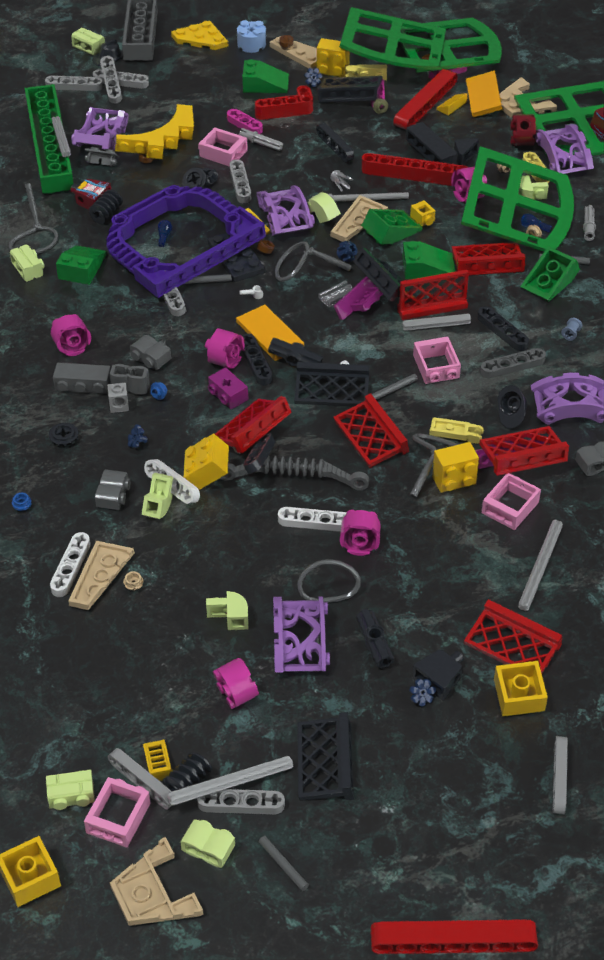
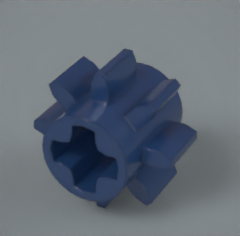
(346, 251)

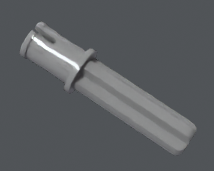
(254, 137)
(589, 226)

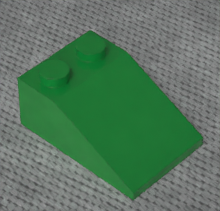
(263, 78)
(389, 225)
(425, 260)
(80, 264)
(551, 274)

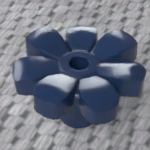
(313, 77)
(136, 437)
(422, 692)

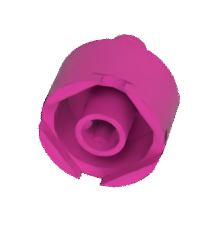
(461, 180)
(70, 334)
(225, 348)
(360, 532)
(235, 682)

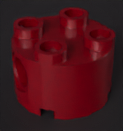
(523, 129)

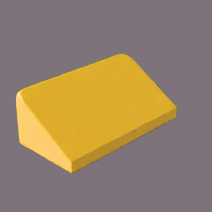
(453, 103)

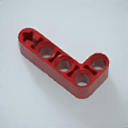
(285, 106)

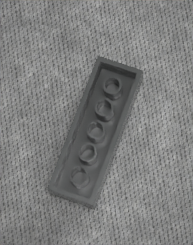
(140, 30)

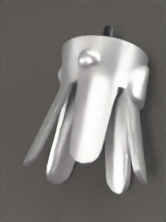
(337, 177)

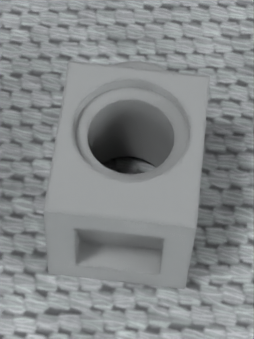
(118, 397)

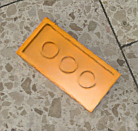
(484, 94)
(265, 326)

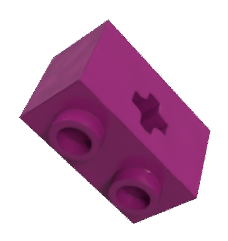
(228, 388)

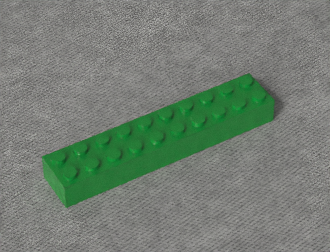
(53, 168)

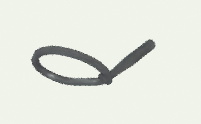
(37, 225)
(309, 250)
(424, 473)
(329, 599)

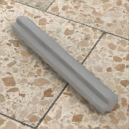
(61, 137)
(434, 322)

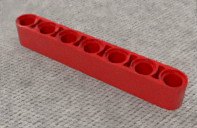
(425, 99)
(409, 168)
(453, 936)

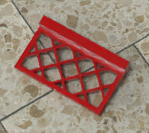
(494, 263)
(433, 304)
(254, 423)
(386, 426)
(525, 458)
(519, 624)

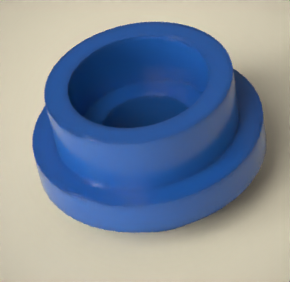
(158, 390)
(21, 501)

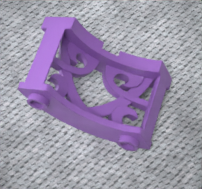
(117, 126)
(569, 134)
(269, 203)
(555, 388)
(308, 611)

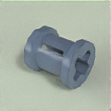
(570, 331)

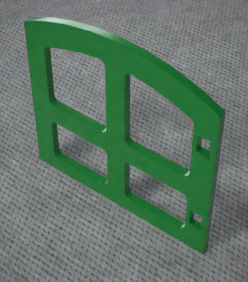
(393, 36)
(486, 36)
(573, 112)
(511, 198)

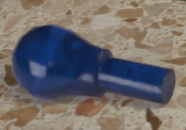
(529, 219)
(164, 230)

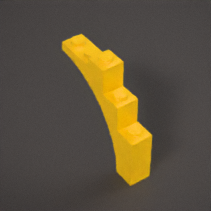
(167, 136)

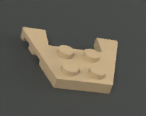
(510, 106)
(143, 895)

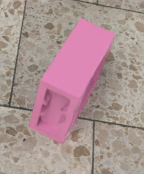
(236, 142)
(441, 347)
(503, 514)
(111, 831)

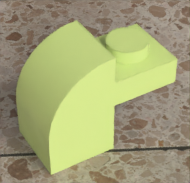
(533, 190)
(324, 207)
(160, 496)
(232, 607)

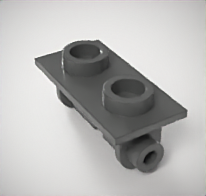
(107, 156)

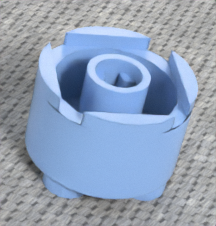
(251, 36)

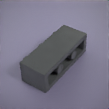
(82, 378)

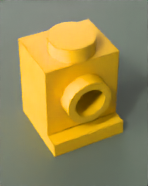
(425, 216)

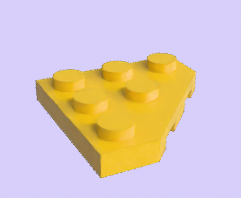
(200, 35)

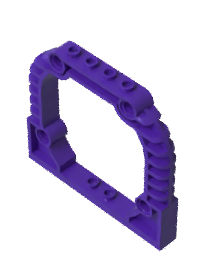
(163, 277)

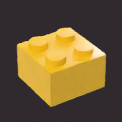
(331, 58)
(206, 461)
(455, 467)
(520, 688)
(28, 871)

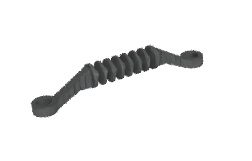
(323, 468)

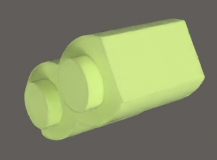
(208, 843)

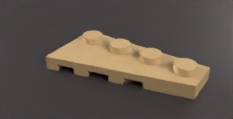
(299, 52)
(352, 220)
(99, 571)

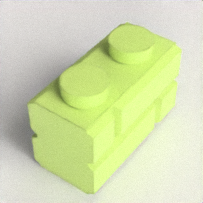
(87, 41)
(27, 262)
(70, 789)

